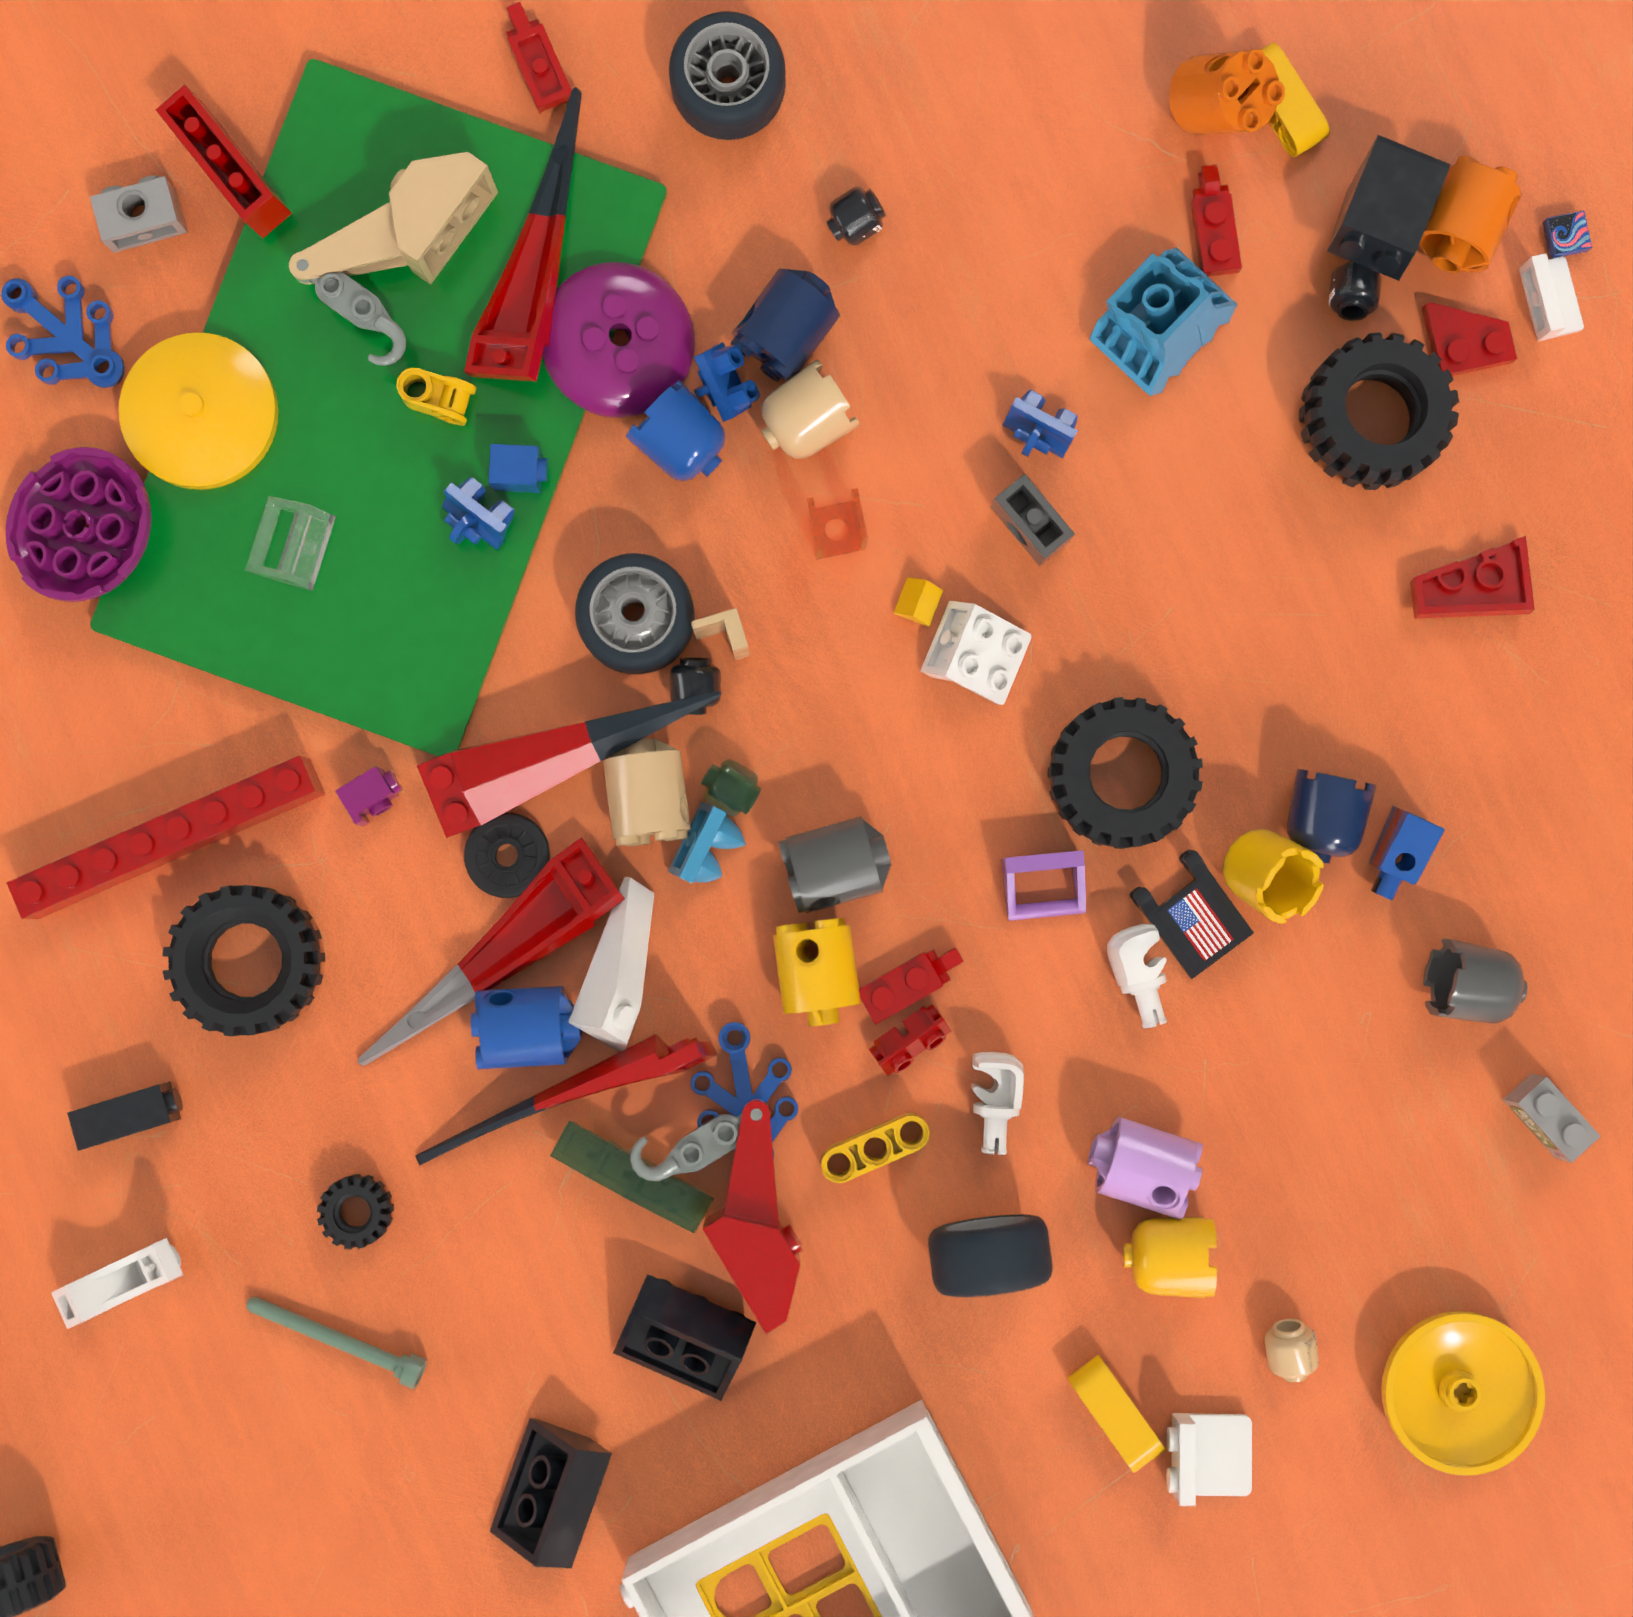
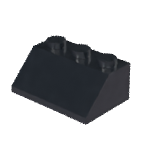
(685, 1337)
(550, 1494)

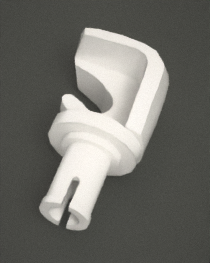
(1126, 957)
(1001, 1100)

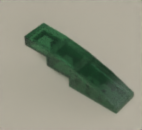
(611, 1167)

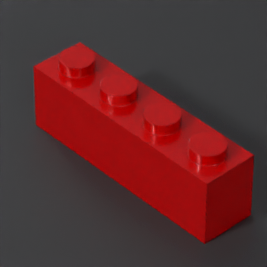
(223, 161)

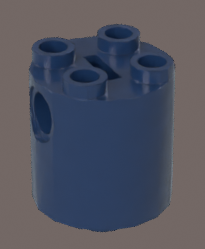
(787, 323)

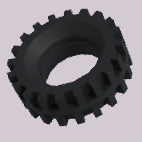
(1087, 811)
(192, 960)

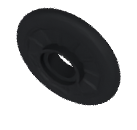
(482, 850)

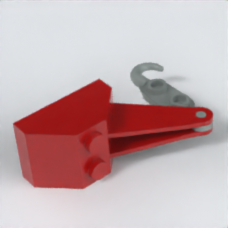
(747, 1229)

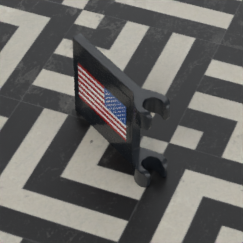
(1197, 921)

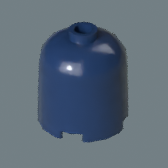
(1328, 814)

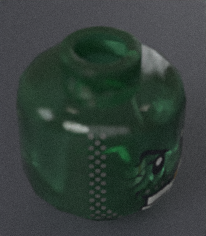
(731, 787)

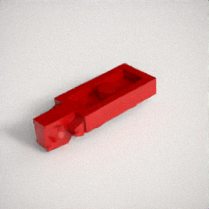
(537, 60)
(1215, 225)
(908, 983)

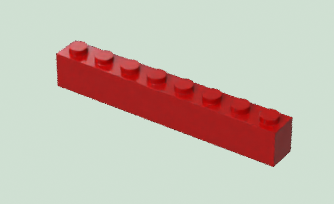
(165, 838)

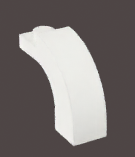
(117, 1282)

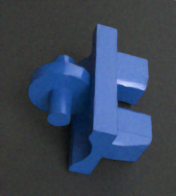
(722, 382)
(1039, 428)
(472, 519)

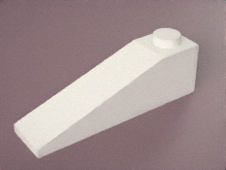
(615, 978)

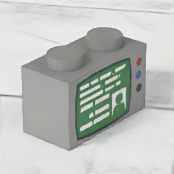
(1551, 1118)

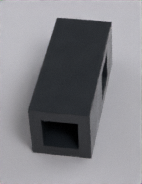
(125, 1115)

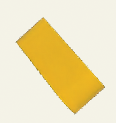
(1297, 118)
(862, 1163)
(1116, 1413)

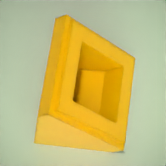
(918, 601)

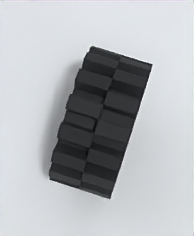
(332, 1218)

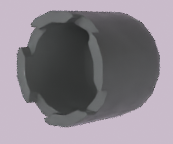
(1473, 982)

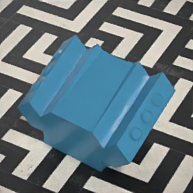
(1161, 319)

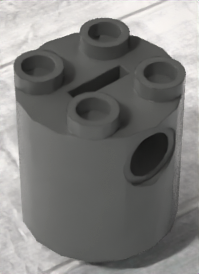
(835, 864)

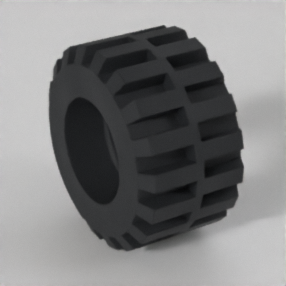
(29, 1575)

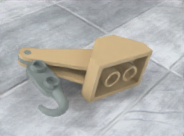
(420, 227)

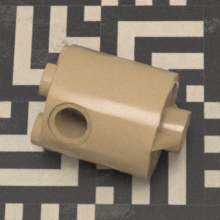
(646, 793)

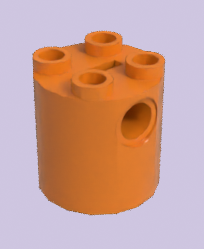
(1225, 92)
(1470, 216)

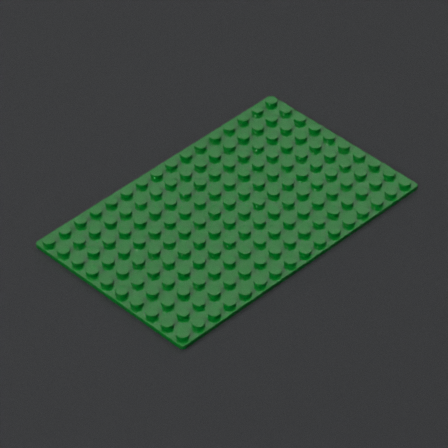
(397, 608)

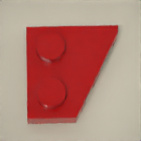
(1467, 339)

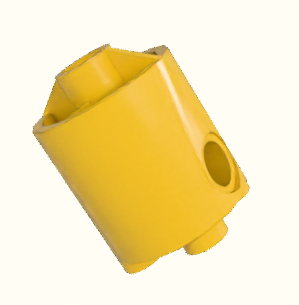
(819, 983)

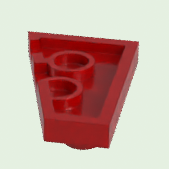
(1479, 586)

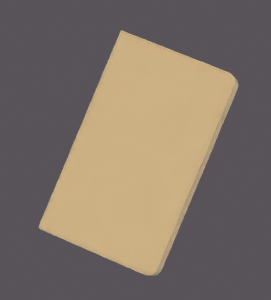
(721, 622)

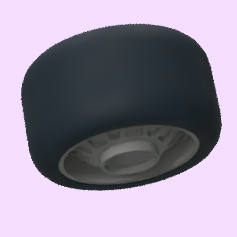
(720, 48)
(640, 644)
(990, 1255)

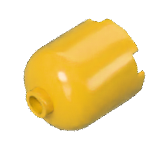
(1273, 874)
(1173, 1256)

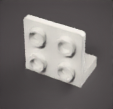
(976, 651)

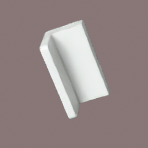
(1550, 297)

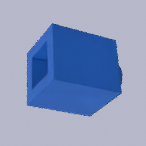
(517, 468)

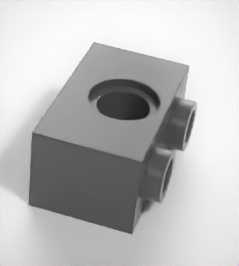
(1032, 520)

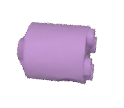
(1146, 1167)

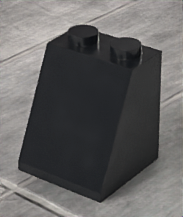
(1388, 207)

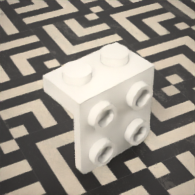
(1209, 1456)

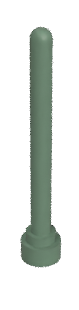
(405, 1368)

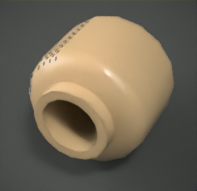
(1291, 1350)

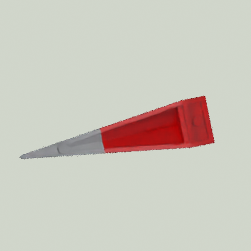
(549, 913)

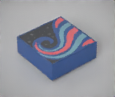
(1567, 234)

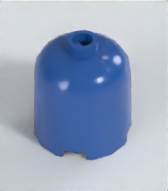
(680, 435)

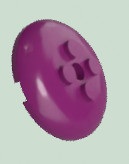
(611, 377)
(49, 519)

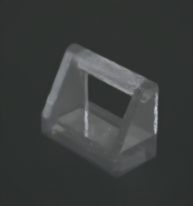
(303, 546)

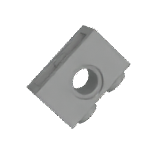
(159, 221)

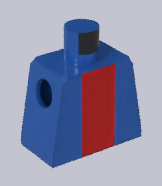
(1405, 835)

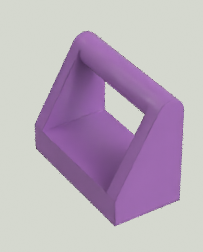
(1044, 862)

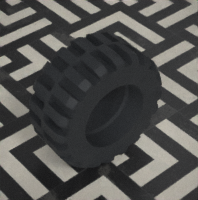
(1413, 377)

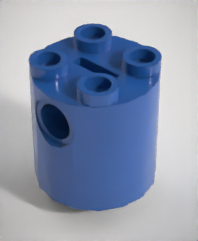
(523, 1027)

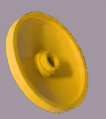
(198, 411)
(1463, 1393)

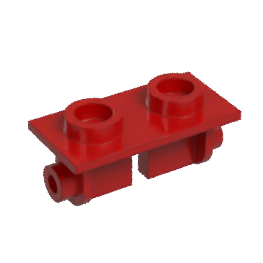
(924, 1033)

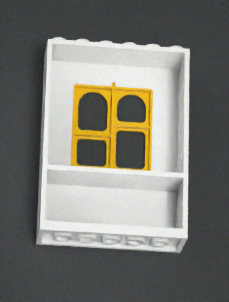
(893, 1510)

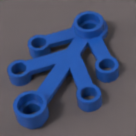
(67, 337)
(742, 1082)

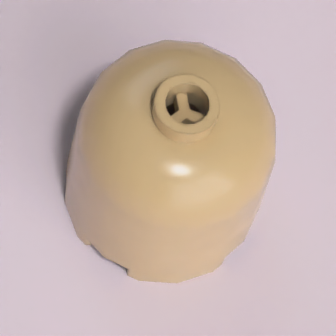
(806, 414)

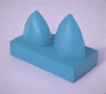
(708, 829)

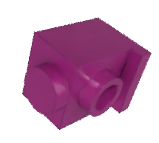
(369, 794)

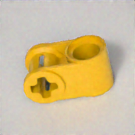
(443, 398)

